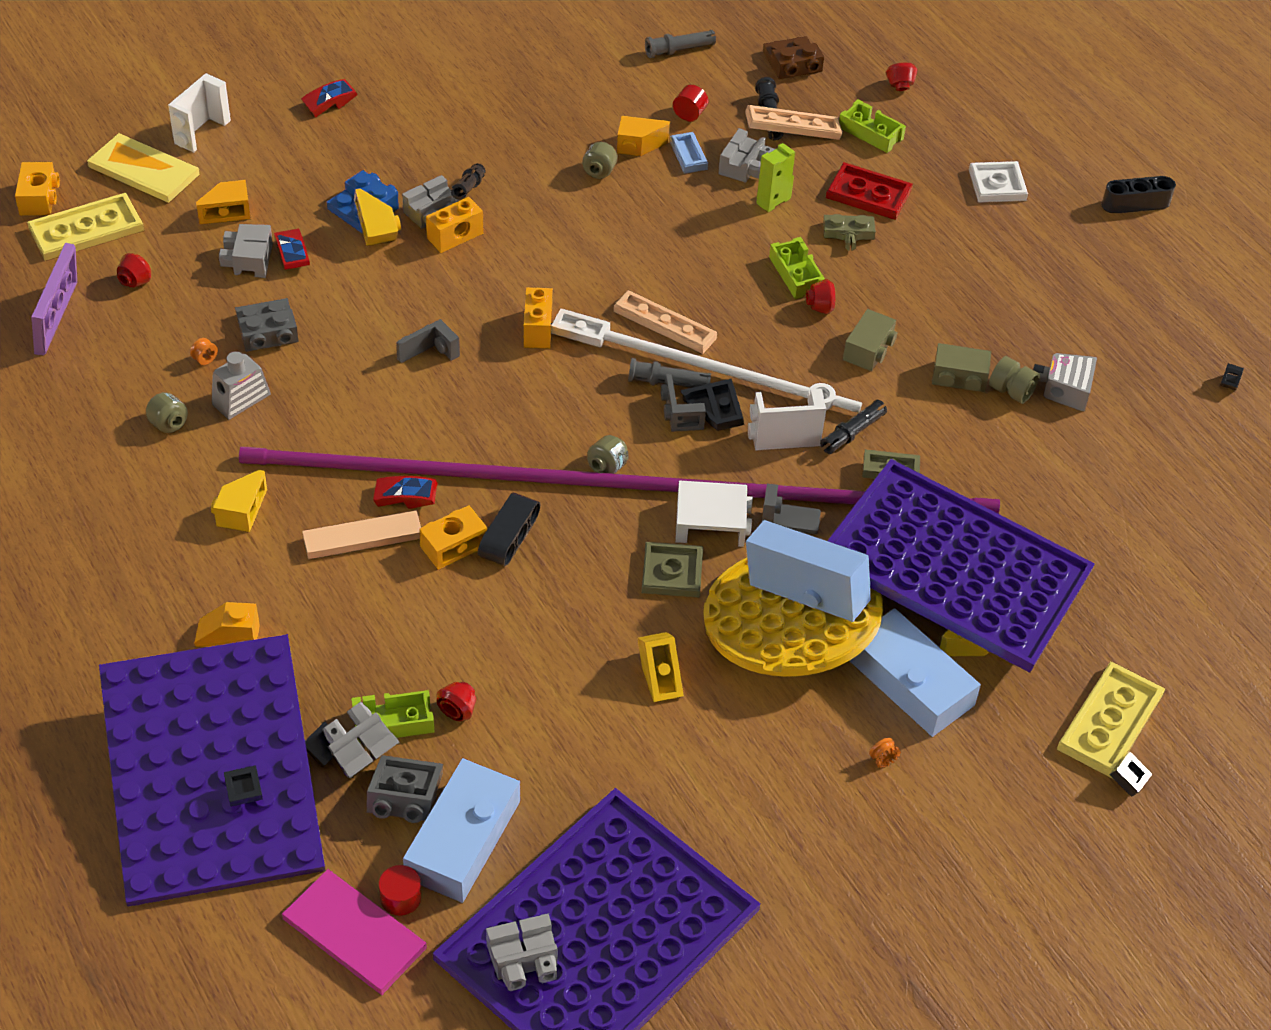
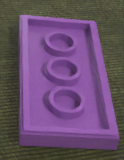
(54, 299)

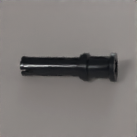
(768, 98)

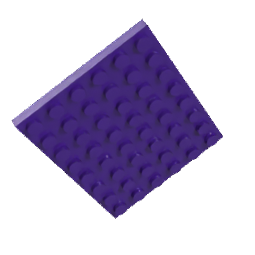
(963, 564)
(171, 738)
(628, 921)

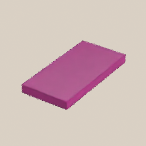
(354, 931)

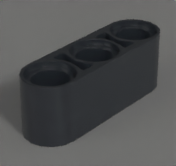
(1138, 194)
(509, 529)

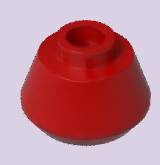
(901, 75)
(133, 270)
(821, 296)
(457, 701)

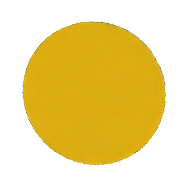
(780, 634)

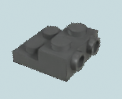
(267, 324)
(404, 788)

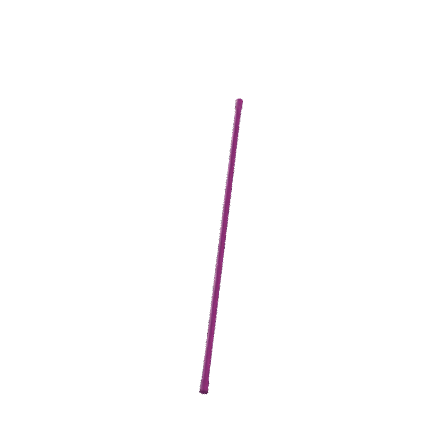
(263, 456)

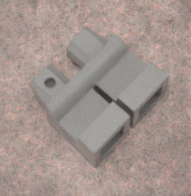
(742, 157)
(427, 199)
(250, 248)
(370, 732)
(537, 955)

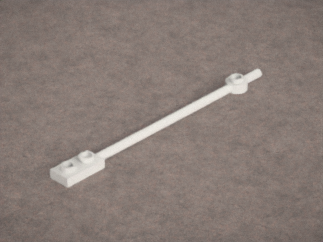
(595, 331)

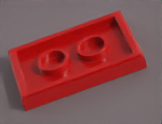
(869, 190)

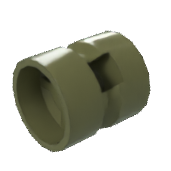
(1016, 380)

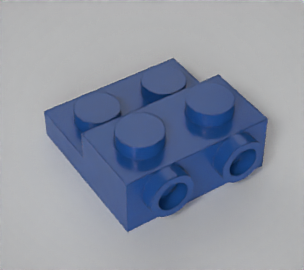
(344, 205)

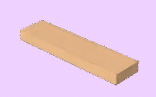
(793, 122)
(665, 322)
(361, 534)

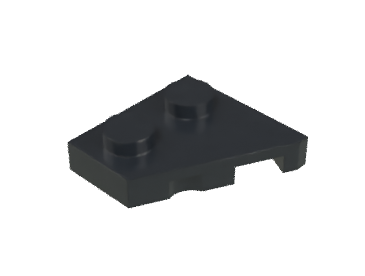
(719, 401)

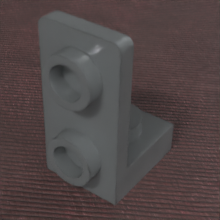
(432, 335)
(682, 416)
(792, 517)

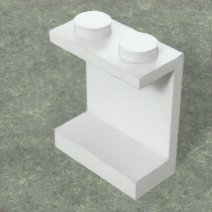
(196, 105)
(787, 425)
(713, 508)

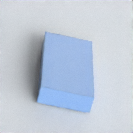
(688, 152)

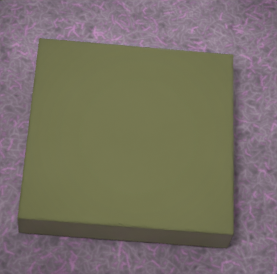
(672, 569)

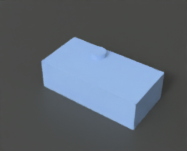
(808, 570)
(917, 674)
(463, 829)

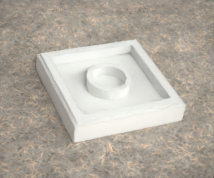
(998, 181)

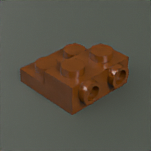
(794, 57)

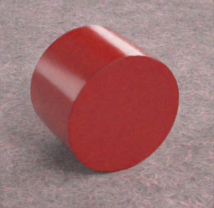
(690, 103)
(400, 890)

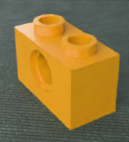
(36, 188)
(454, 224)
(538, 317)
(452, 537)

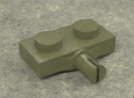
(849, 228)
(875, 461)

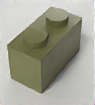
(870, 340)
(961, 367)

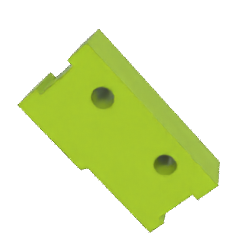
(881, 132)
(775, 177)
(795, 266)
(402, 713)

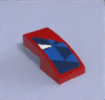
(322, 98)
(291, 249)
(411, 490)

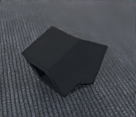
(1229, 380)

